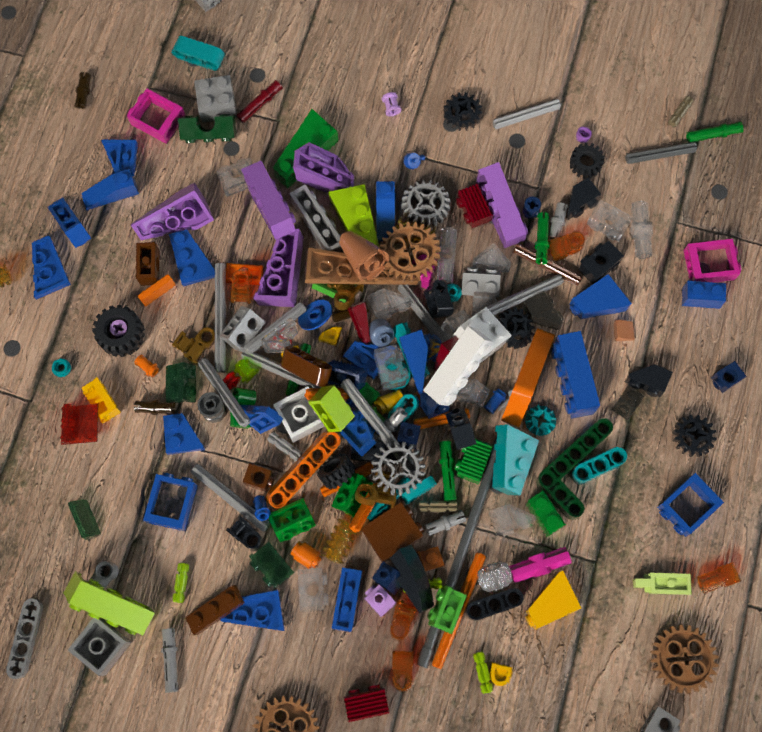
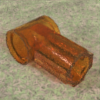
(722, 576)

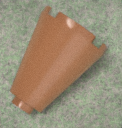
(363, 255)

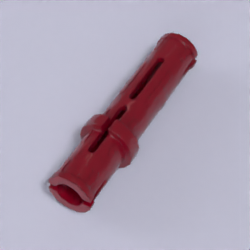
(264, 97)

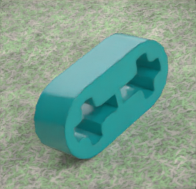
(402, 403)
(426, 485)

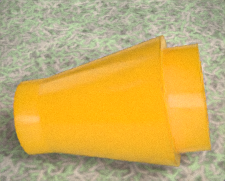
(387, 402)

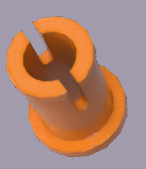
(147, 366)

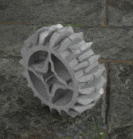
(425, 194)
(389, 463)

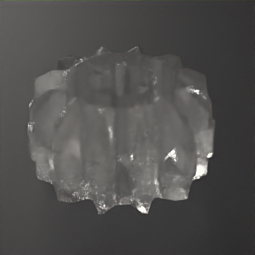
(494, 576)

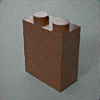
(392, 531)

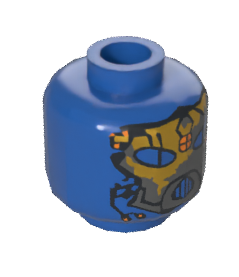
(434, 347)

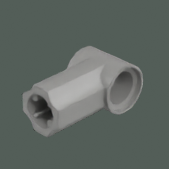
(99, 573)

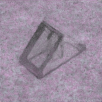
(492, 258)

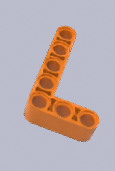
(528, 378)

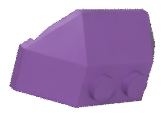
(321, 169)

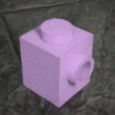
(379, 600)

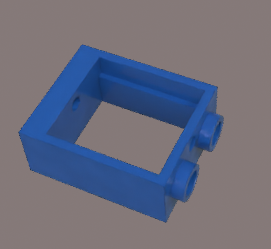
(703, 492)
(180, 524)

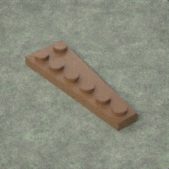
(334, 268)

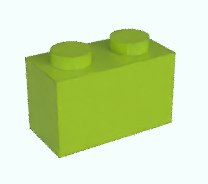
(331, 408)

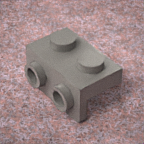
(480, 281)

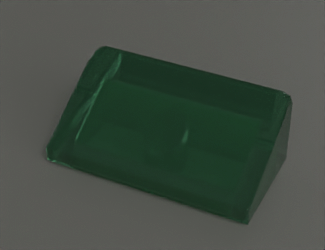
(84, 519)

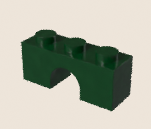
(191, 130)

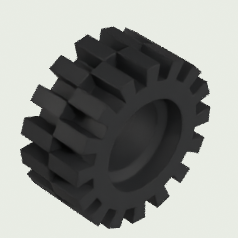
(589, 151)
(336, 471)

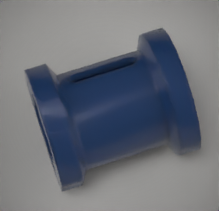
(531, 202)

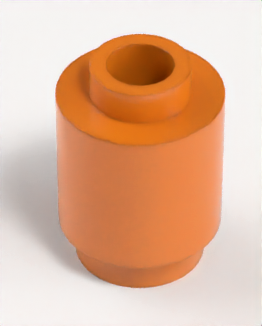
(306, 555)

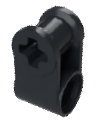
(438, 302)
(243, 531)

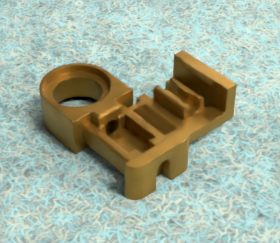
(346, 292)
(192, 348)
(376, 493)

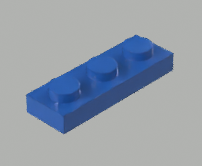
(346, 599)

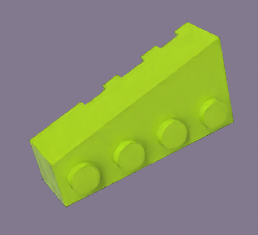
(354, 211)
(107, 605)

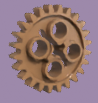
(426, 246)
(686, 678)
(293, 711)

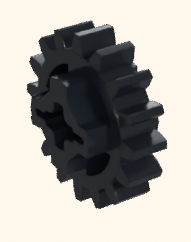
(463, 112)
(518, 326)
(704, 436)

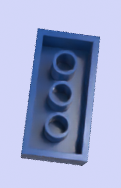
(575, 375)

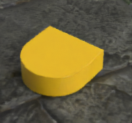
(500, 674)

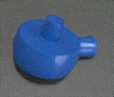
(412, 160)

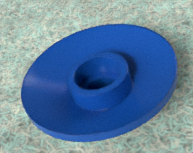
(315, 315)

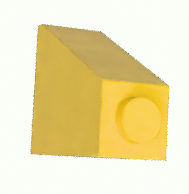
(552, 603)

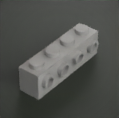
(316, 219)

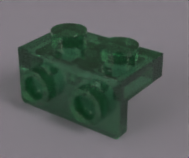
(181, 383)
(271, 565)

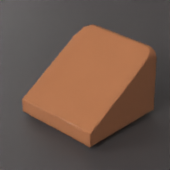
(623, 330)

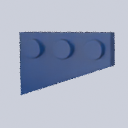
(190, 259)
(48, 268)
(358, 431)
(259, 611)

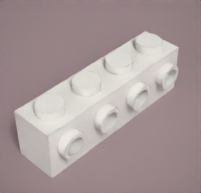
(458, 366)

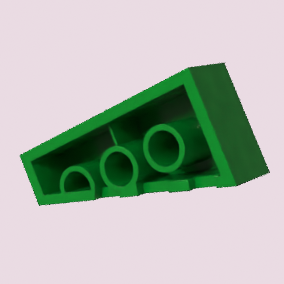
(312, 130)

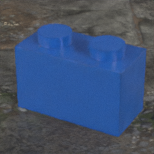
(704, 294)

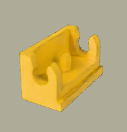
(98, 394)

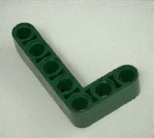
(569, 463)

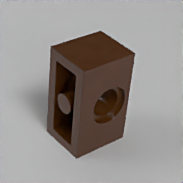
(147, 263)

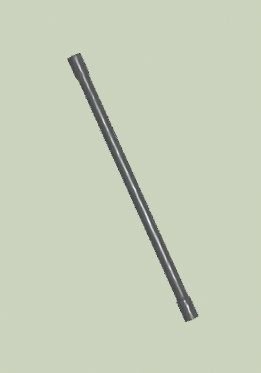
(428, 648)

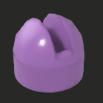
(583, 134)

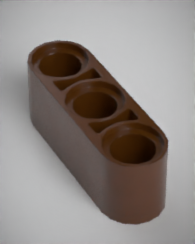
(306, 366)

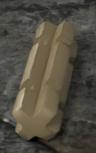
(680, 111)
(437, 506)

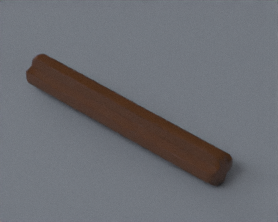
(550, 266)

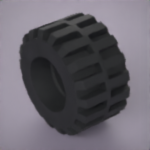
(124, 344)

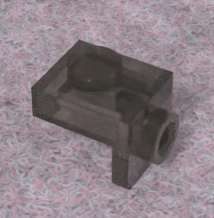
(628, 402)

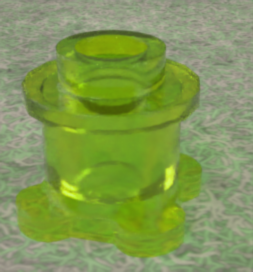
(245, 370)

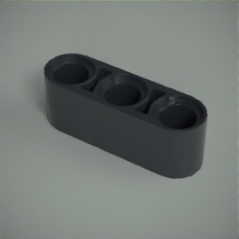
(501, 597)

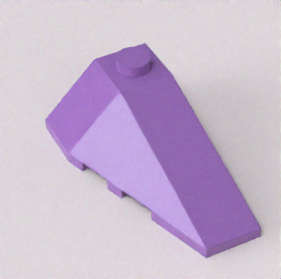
(179, 212)

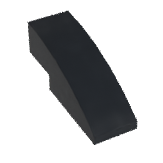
(413, 578)

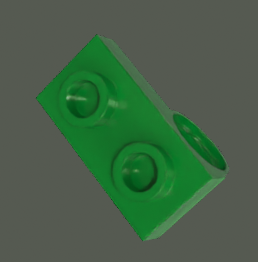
(243, 397)

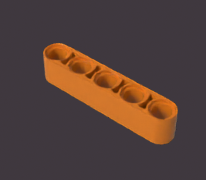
(312, 466)

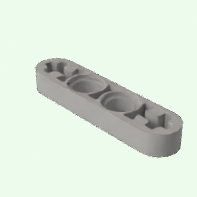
(21, 637)

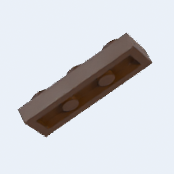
(214, 610)

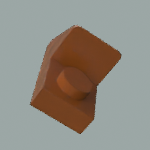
(431, 559)

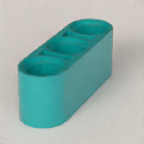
(198, 53)
(604, 458)

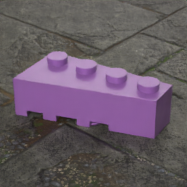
(269, 200)
(500, 200)
(281, 277)

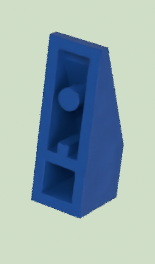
(111, 189)
(385, 208)
(69, 222)
(415, 351)

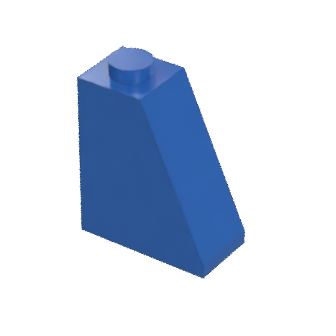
(599, 300)

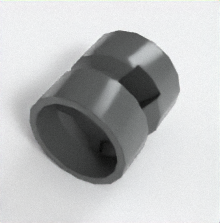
(212, 407)

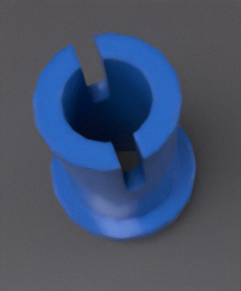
(494, 402)
(262, 512)

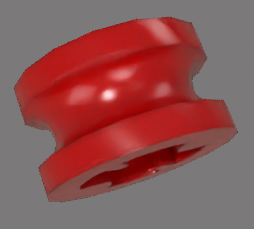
(231, 380)

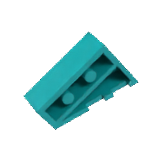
(513, 459)

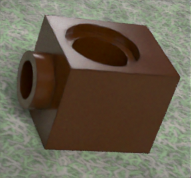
(251, 473)

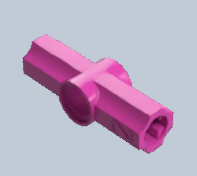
(540, 564)

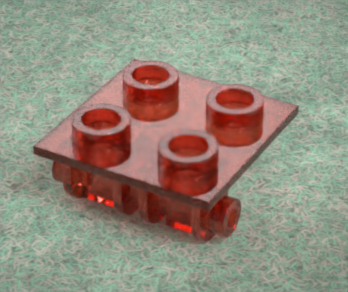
(79, 424)

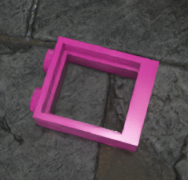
(168, 127)
(693, 263)

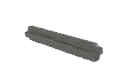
(661, 152)

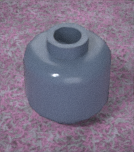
(381, 332)

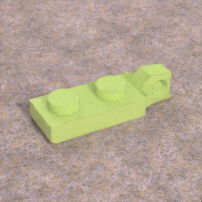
(665, 583)

